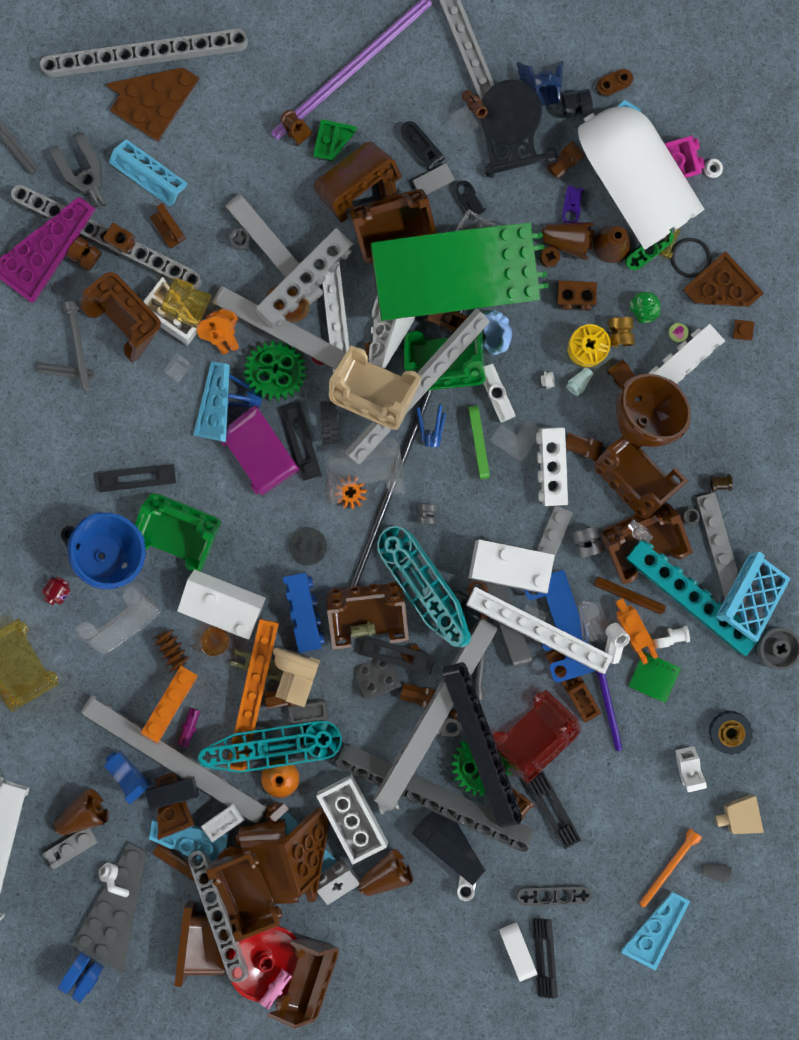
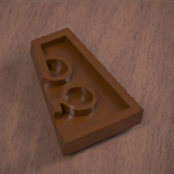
(172, 817)

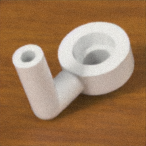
(108, 874)

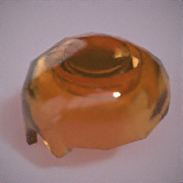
(209, 646)

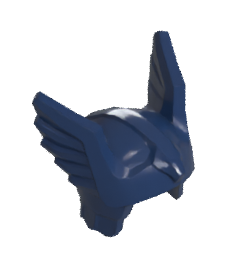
(545, 83)

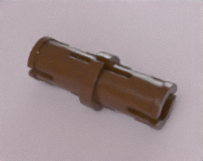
(474, 103)

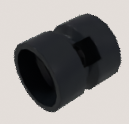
(577, 103)

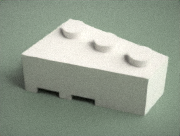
(176, 328)

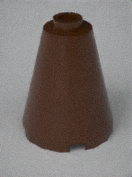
(570, 237)
(612, 244)
(81, 814)
(386, 875)

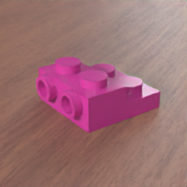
(686, 155)

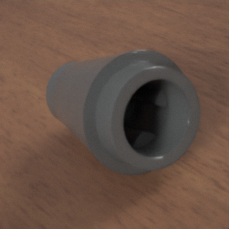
(718, 872)

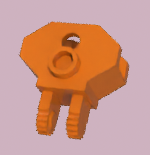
(219, 329)

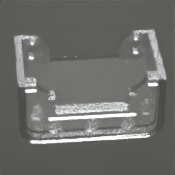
(140, 613)

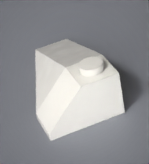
(386, 337)

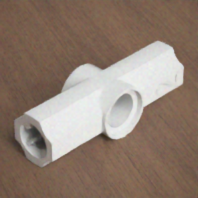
(501, 405)

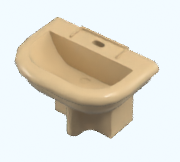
(297, 675)

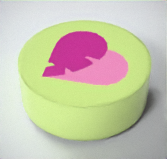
(678, 332)

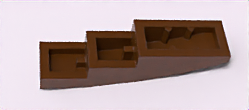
(575, 689)

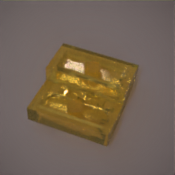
(185, 303)

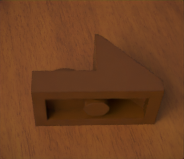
(447, 321)

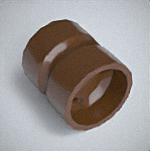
(77, 251)

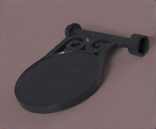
(512, 119)

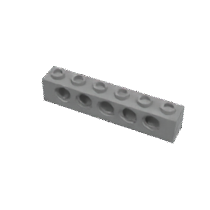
(335, 241)

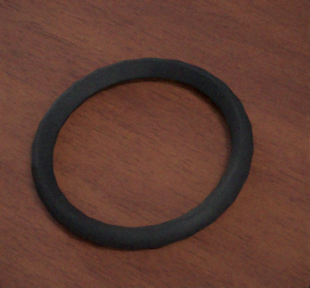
(690, 240)

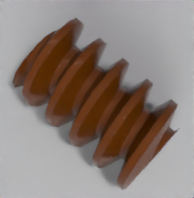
(171, 649)

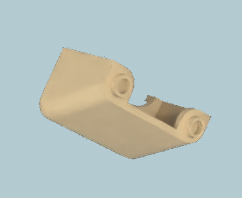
(372, 390)

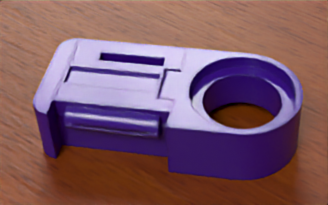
(572, 203)

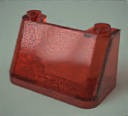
(538, 736)

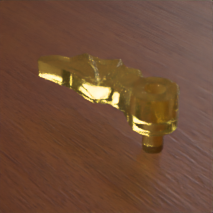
(668, 253)

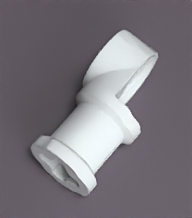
(674, 635)

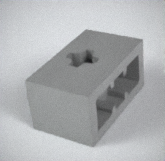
(337, 881)

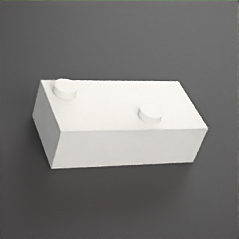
(511, 566)
(221, 604)
(352, 819)

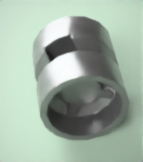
(586, 535)

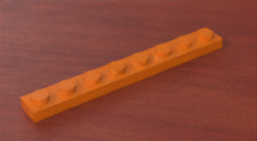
(254, 686)

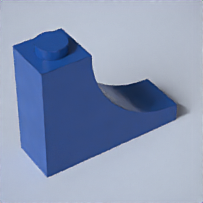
(127, 775)

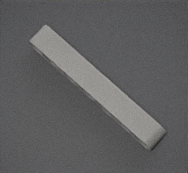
(267, 241)
(217, 927)

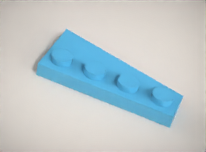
(214, 404)

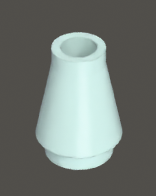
(579, 382)

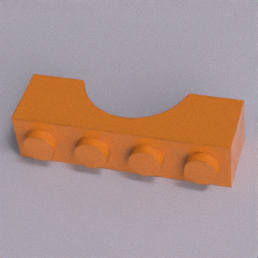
(168, 705)

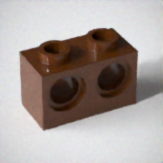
(576, 289)

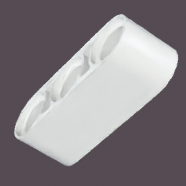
(518, 951)

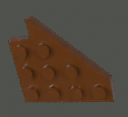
(152, 99)
(304, 854)

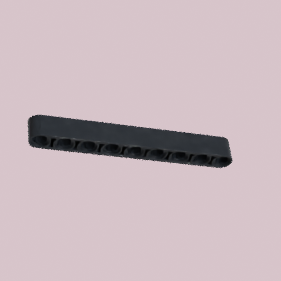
(482, 744)

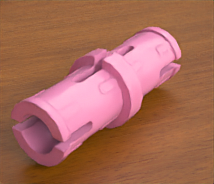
(275, 989)

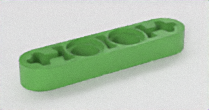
(479, 442)

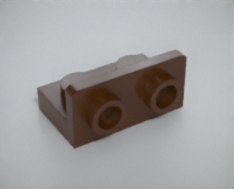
(167, 227)

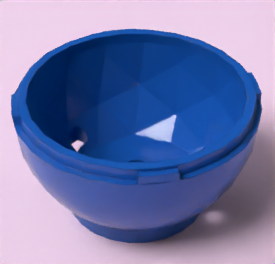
(115, 539)

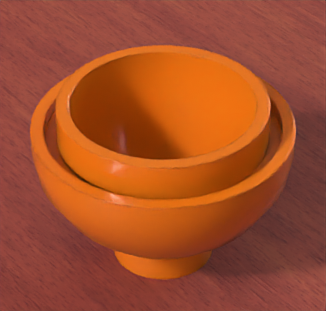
(288, 773)

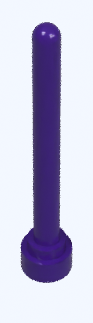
(610, 711)

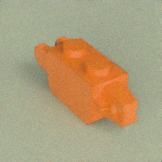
(633, 625)

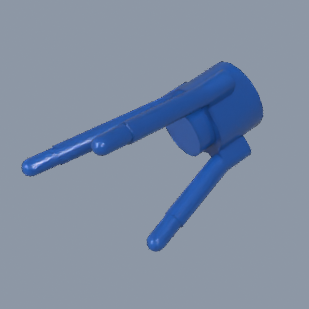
(250, 399)
(432, 438)

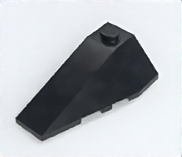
(450, 845)

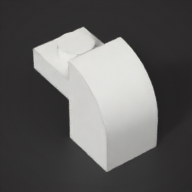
(689, 769)

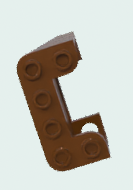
(637, 477)
(374, 603)

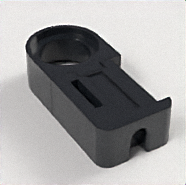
(470, 200)

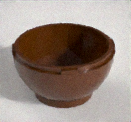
(661, 410)

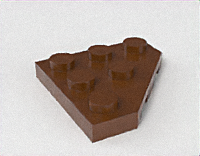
(723, 285)

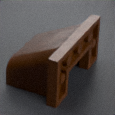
(197, 946)

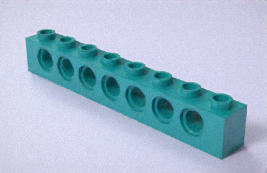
(636, 556)

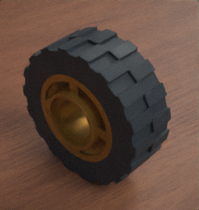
(742, 735)

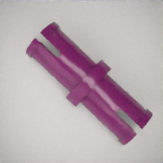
(189, 727)

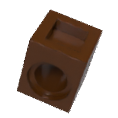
(115, 231)

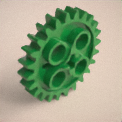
(272, 387)
(465, 756)

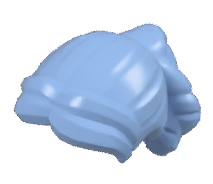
(497, 332)

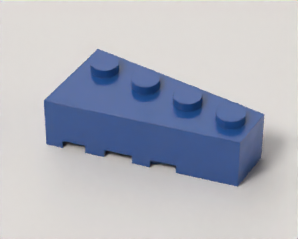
(303, 612)

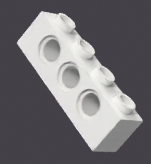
(559, 495)

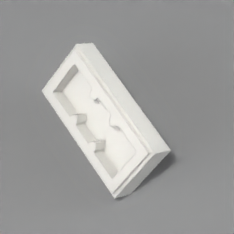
(222, 823)

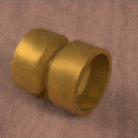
(621, 331)

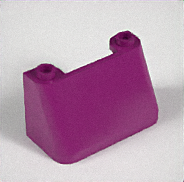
(259, 451)

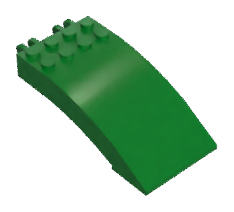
(456, 271)

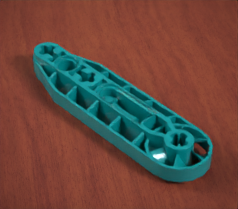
(404, 556)
(260, 748)

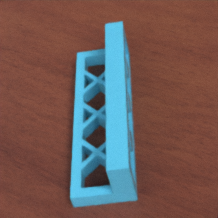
(145, 173)

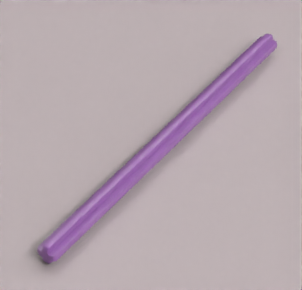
(356, 63)

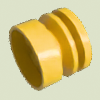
(585, 356)

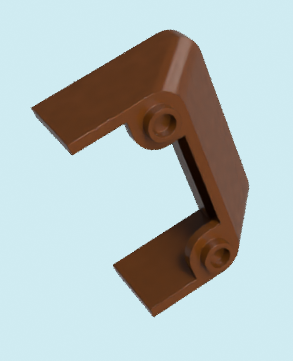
(308, 983)

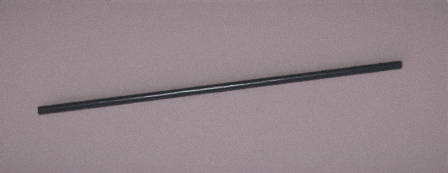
(388, 495)

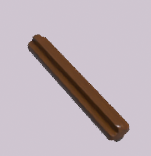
(629, 595)

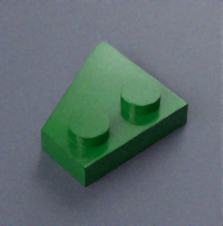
(332, 139)

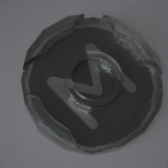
(312, 550)

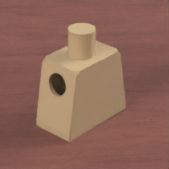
(741, 816)

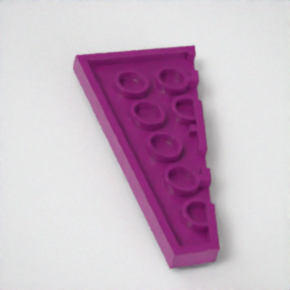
(38, 256)

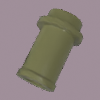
(363, 629)

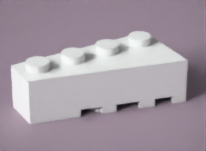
(689, 354)

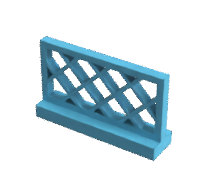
(743, 584)

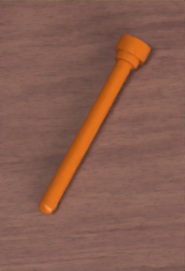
(691, 839)

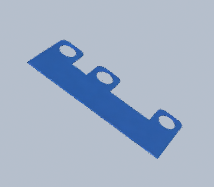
(566, 619)

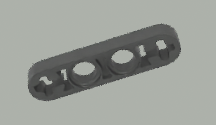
(554, 898)

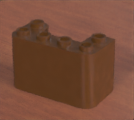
(392, 219)

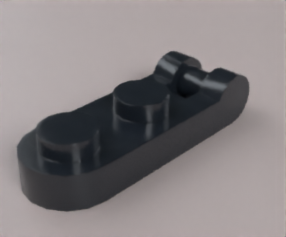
(421, 144)

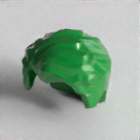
(645, 307)

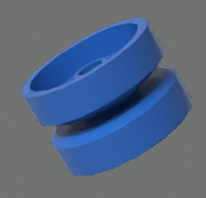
(80, 977)

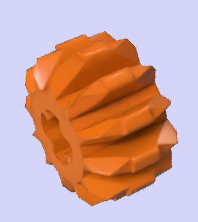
(355, 496)

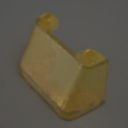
(20, 669)

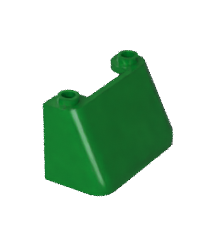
(463, 372)
(177, 529)

